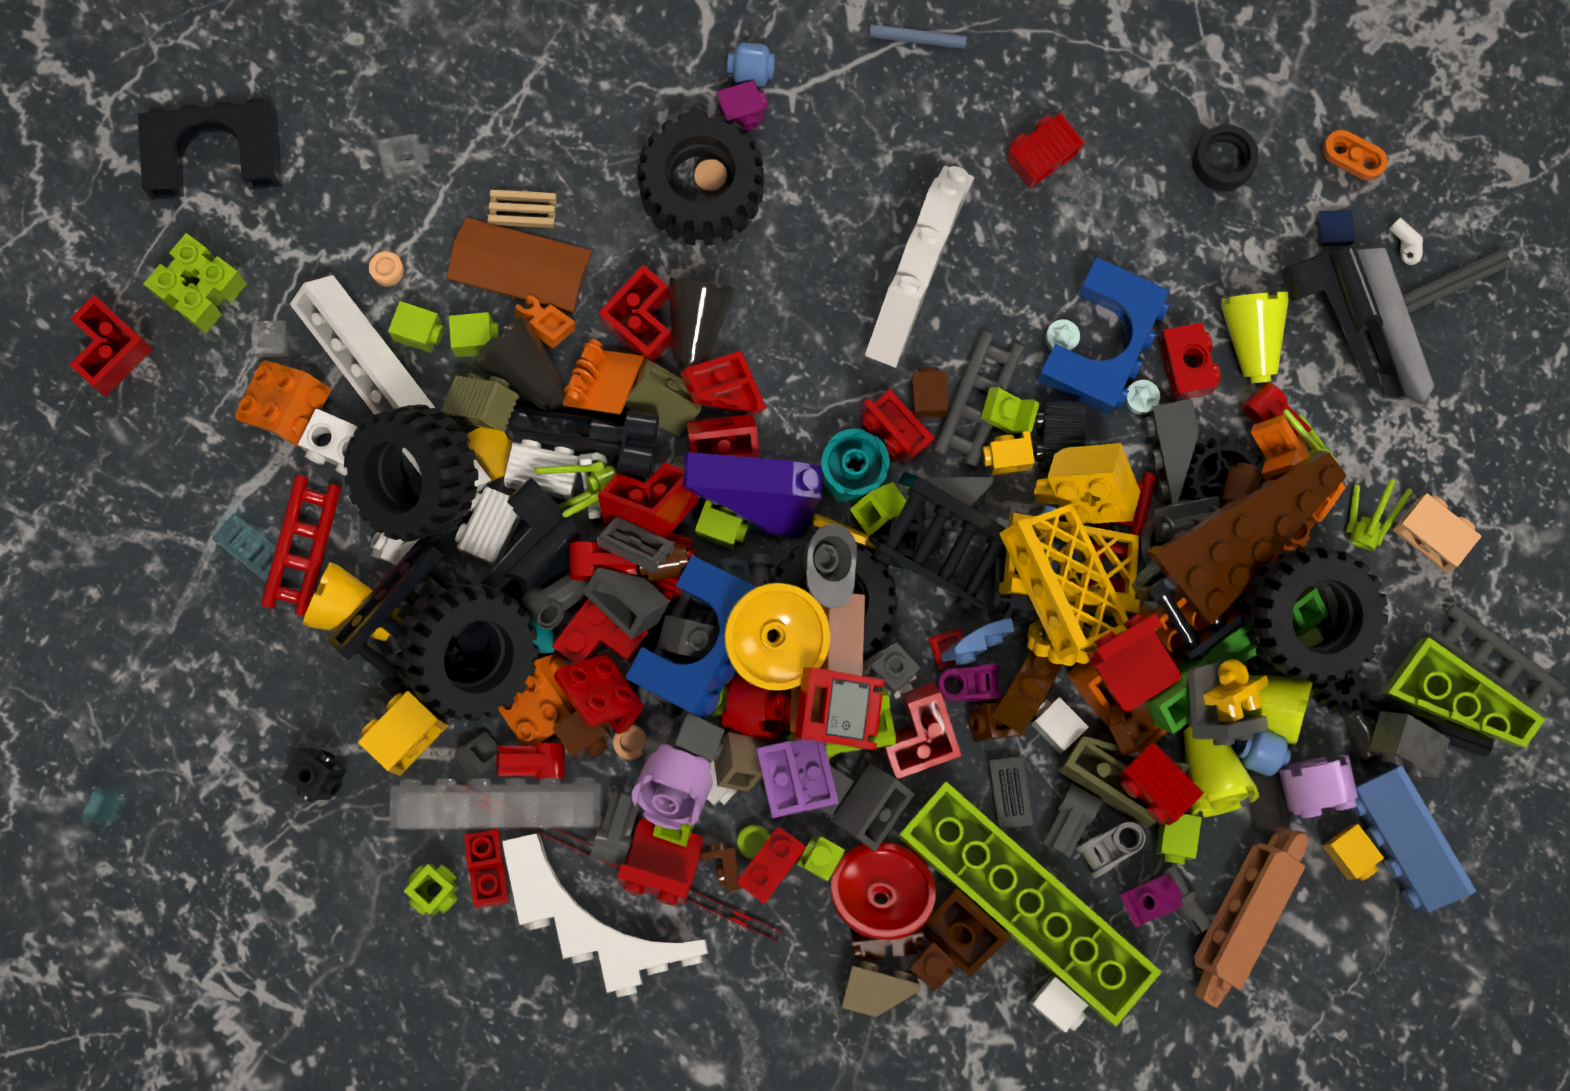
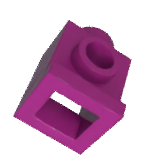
(1140, 903)

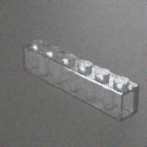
(496, 806)

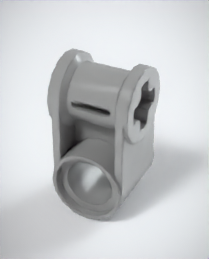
(1109, 848)

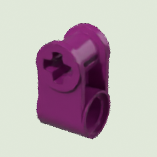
(976, 684)

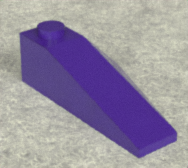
(765, 491)

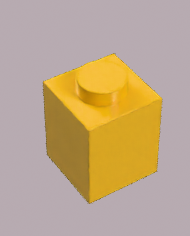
(1353, 853)

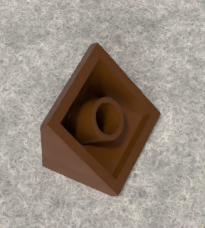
(964, 932)

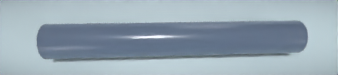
(917, 36)

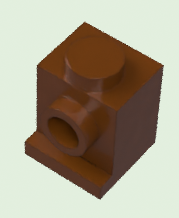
(932, 966)

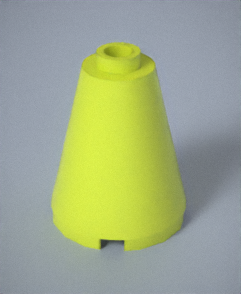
(1257, 332)
(1284, 705)
(1218, 775)

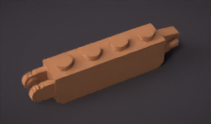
(1249, 914)

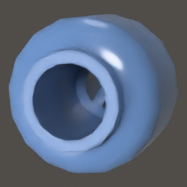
(751, 63)
(1264, 753)

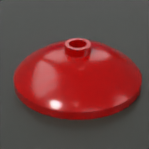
(888, 875)

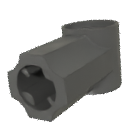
(548, 605)
(1075, 812)
(614, 838)

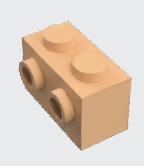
(1437, 532)

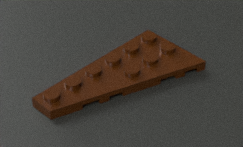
(1234, 542)

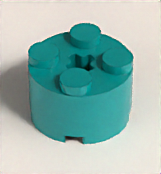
(865, 451)

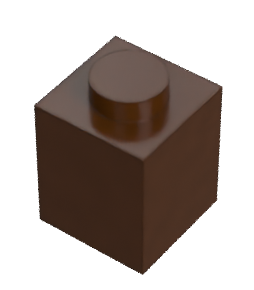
(929, 393)

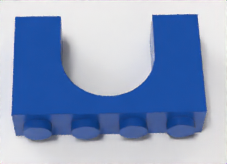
(1138, 306)
(698, 684)

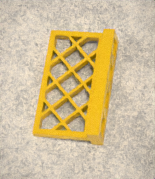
(1013, 585)
(1047, 587)

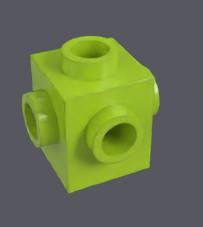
(420, 885)

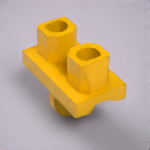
(1235, 692)

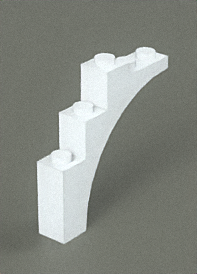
(918, 264)
(542, 897)

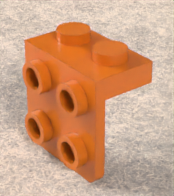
(281, 400)
(540, 705)

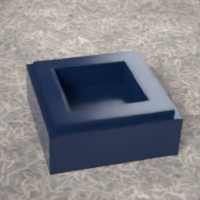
(1335, 228)

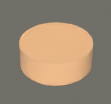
(710, 176)
(386, 268)
(630, 743)

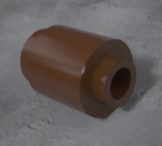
(1241, 481)
(671, 567)

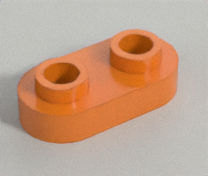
(1354, 154)

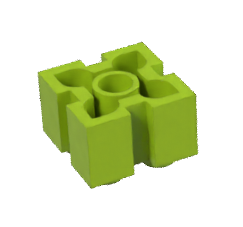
(177, 288)

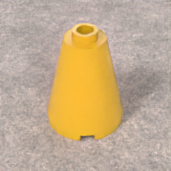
(337, 599)

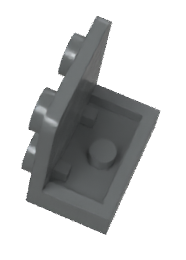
(1205, 717)

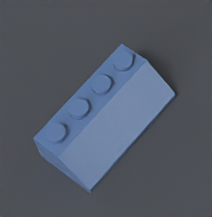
(1410, 841)

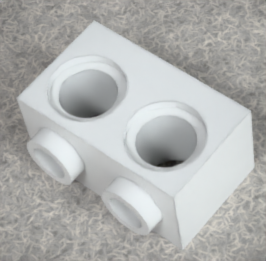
(334, 451)

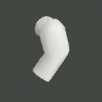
(1411, 242)

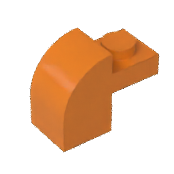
(1279, 446)

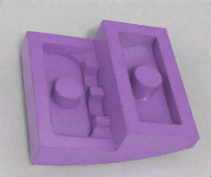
(796, 777)

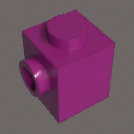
(743, 104)

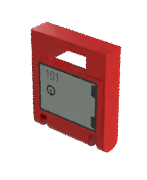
(848, 708)

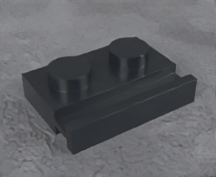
(1016, 607)

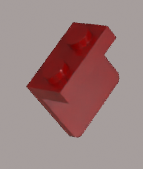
(895, 426)
(1134, 662)
(600, 693)
(660, 865)

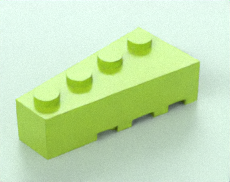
(1454, 691)

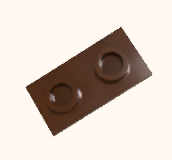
(872, 949)

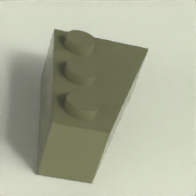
(1096, 768)

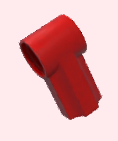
(1269, 403)
(588, 557)
(535, 761)

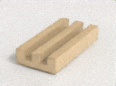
(522, 196)

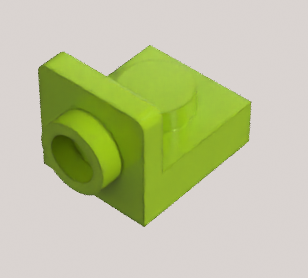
(1009, 412)

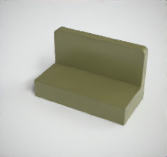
(664, 395)

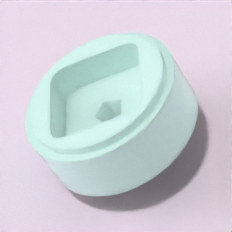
(1063, 334)
(1142, 397)

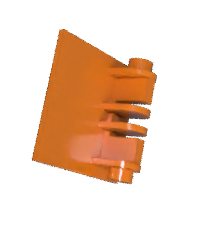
(602, 379)

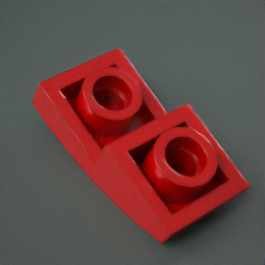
(486, 869)

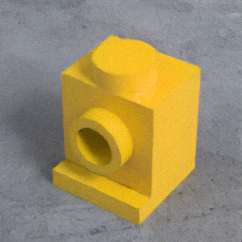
(1009, 454)

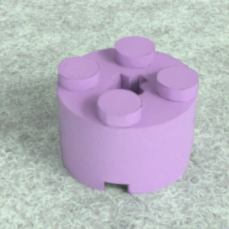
(1319, 785)
(673, 787)

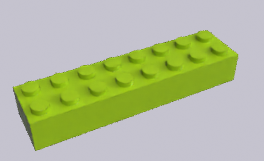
(1030, 904)

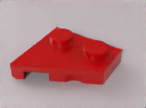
(724, 384)

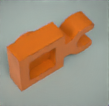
(548, 323)

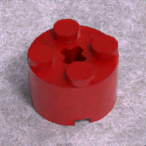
(756, 710)

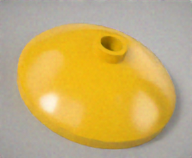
(800, 642)

